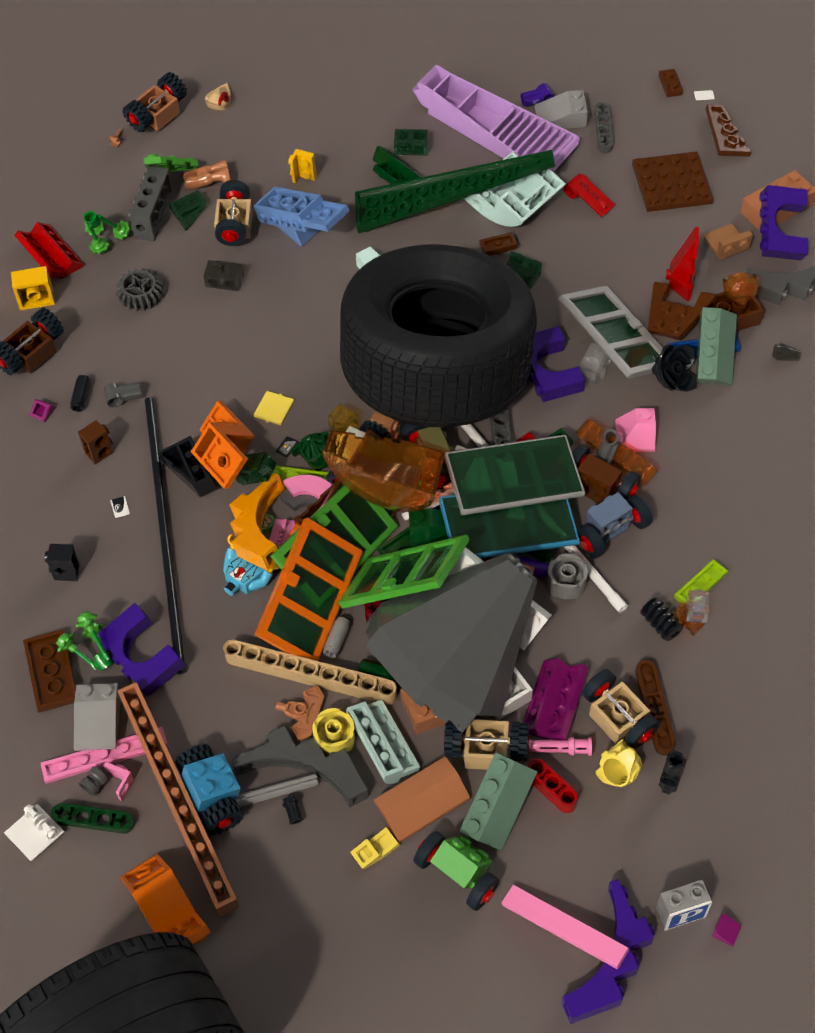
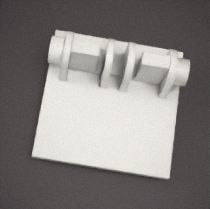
(34, 831)

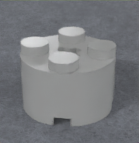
(567, 577)

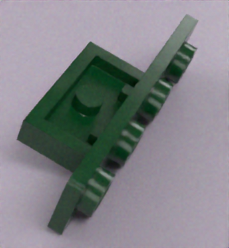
(391, 168)

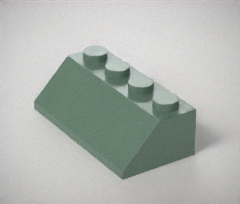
(716, 346)
(498, 801)

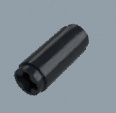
(80, 393)

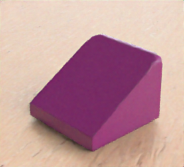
(41, 410)
(726, 930)

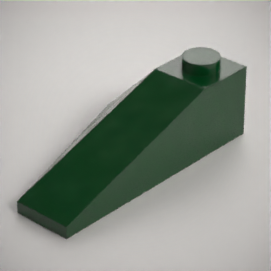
(426, 527)

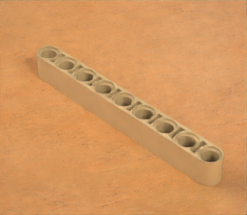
(317, 678)

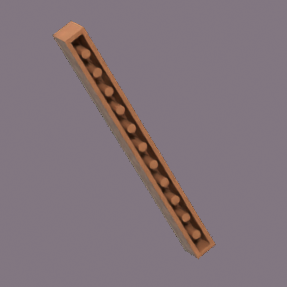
(178, 800)

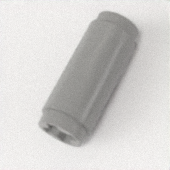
(336, 637)

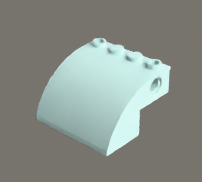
(516, 200)

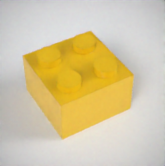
(32, 288)

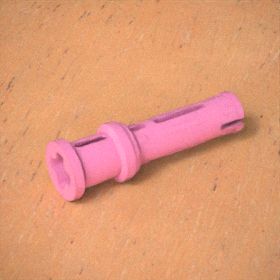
(570, 746)

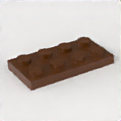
(49, 671)

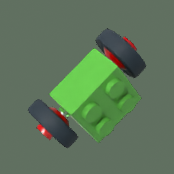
(461, 863)

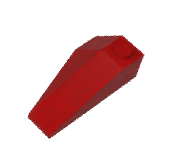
(683, 266)

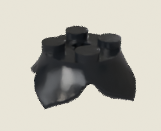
(673, 368)

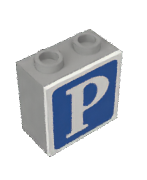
(683, 905)

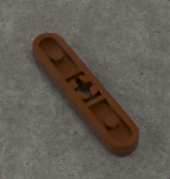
(651, 689)

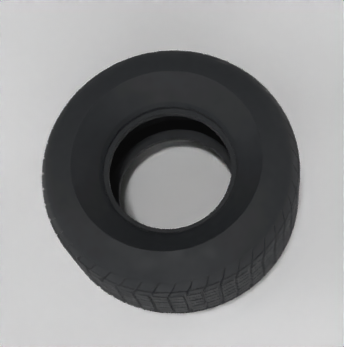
(437, 377)

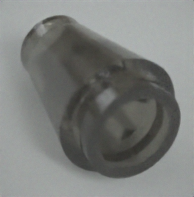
(785, 353)

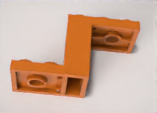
(222, 443)
(164, 900)

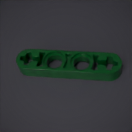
(93, 816)

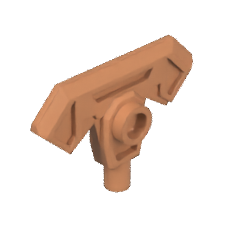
(303, 712)

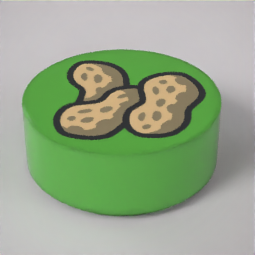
(268, 523)

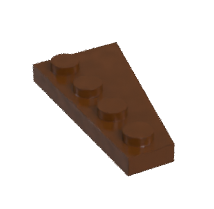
(724, 133)

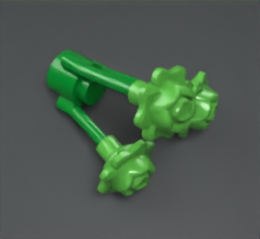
(94, 225)
(91, 630)

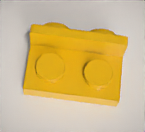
(302, 165)

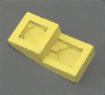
(375, 849)

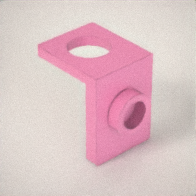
(122, 773)

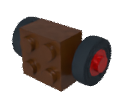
(601, 478)

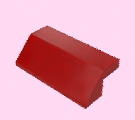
(49, 250)

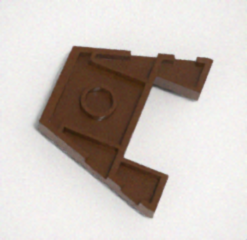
(674, 319)

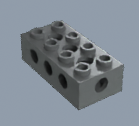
(151, 203)

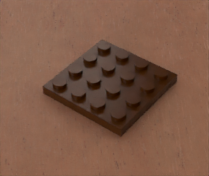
(672, 181)

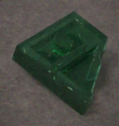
(188, 208)

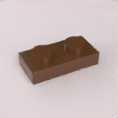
(670, 83)
(498, 244)

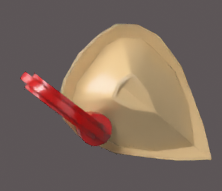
(219, 98)

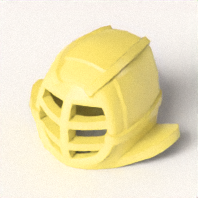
(619, 765)

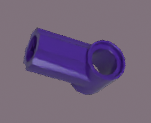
(536, 96)

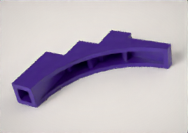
(601, 991)

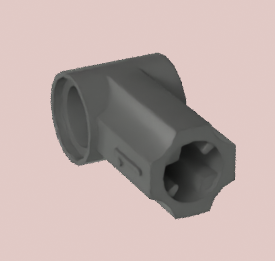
(117, 394)
(608, 450)

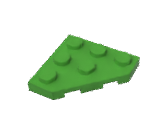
(171, 162)

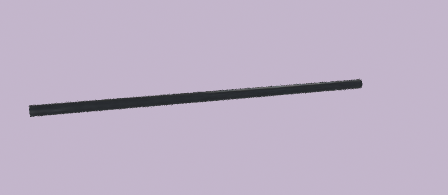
(164, 531)

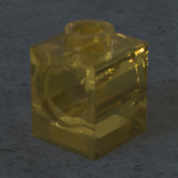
(342, 418)

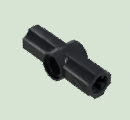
(672, 772)

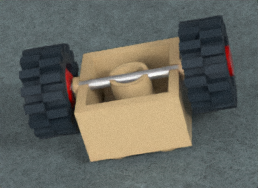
(484, 739)

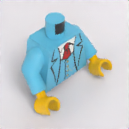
(243, 574)

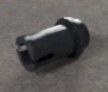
(292, 809)

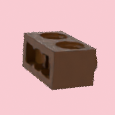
(96, 441)

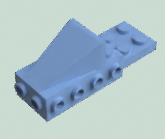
(298, 213)

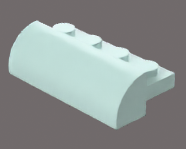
(383, 741)

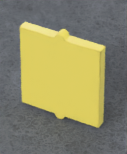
(273, 408)

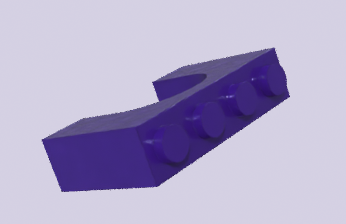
(774, 242)
(551, 384)
(118, 639)

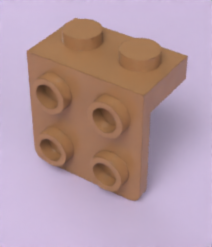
(728, 241)

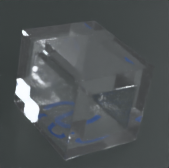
(697, 606)

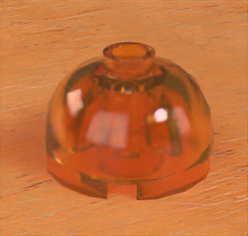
(741, 287)

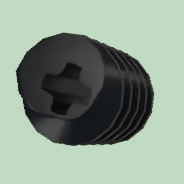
(660, 620)

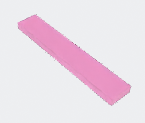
(84, 760)
(565, 927)

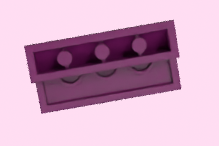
(555, 699)

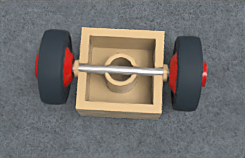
(233, 213)
(619, 710)

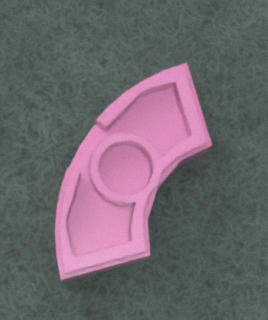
(307, 485)

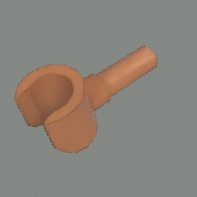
(115, 139)

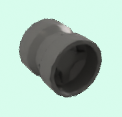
(93, 781)

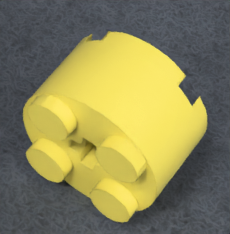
(335, 721)

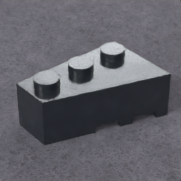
(187, 467)

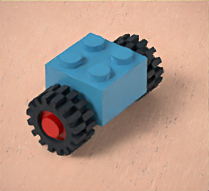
(210, 787)

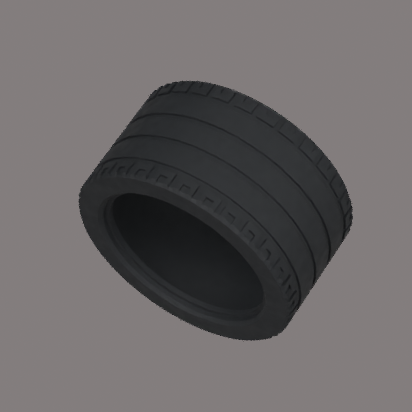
(126, 988)

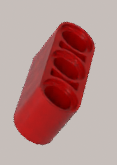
(556, 794)

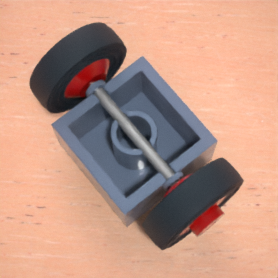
(610, 520)

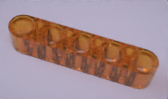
(624, 458)

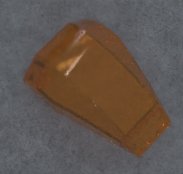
(385, 471)

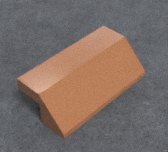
(422, 799)

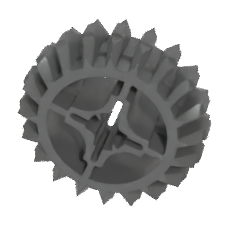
(139, 289)

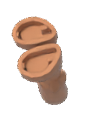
(206, 175)

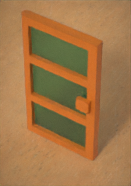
(309, 592)

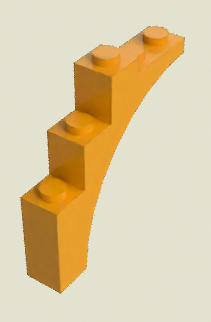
(248, 522)

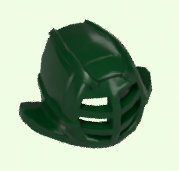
(311, 450)

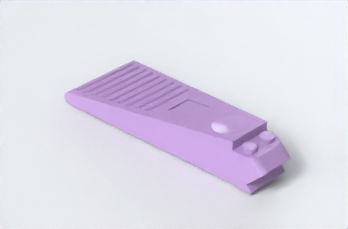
(491, 119)

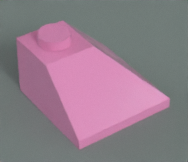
(638, 429)

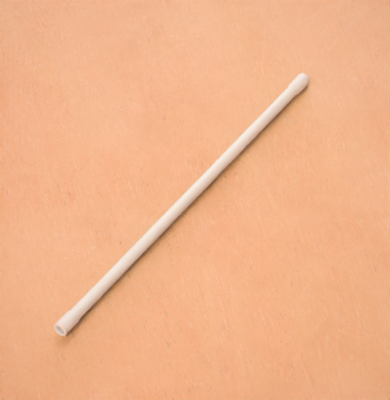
(612, 596)

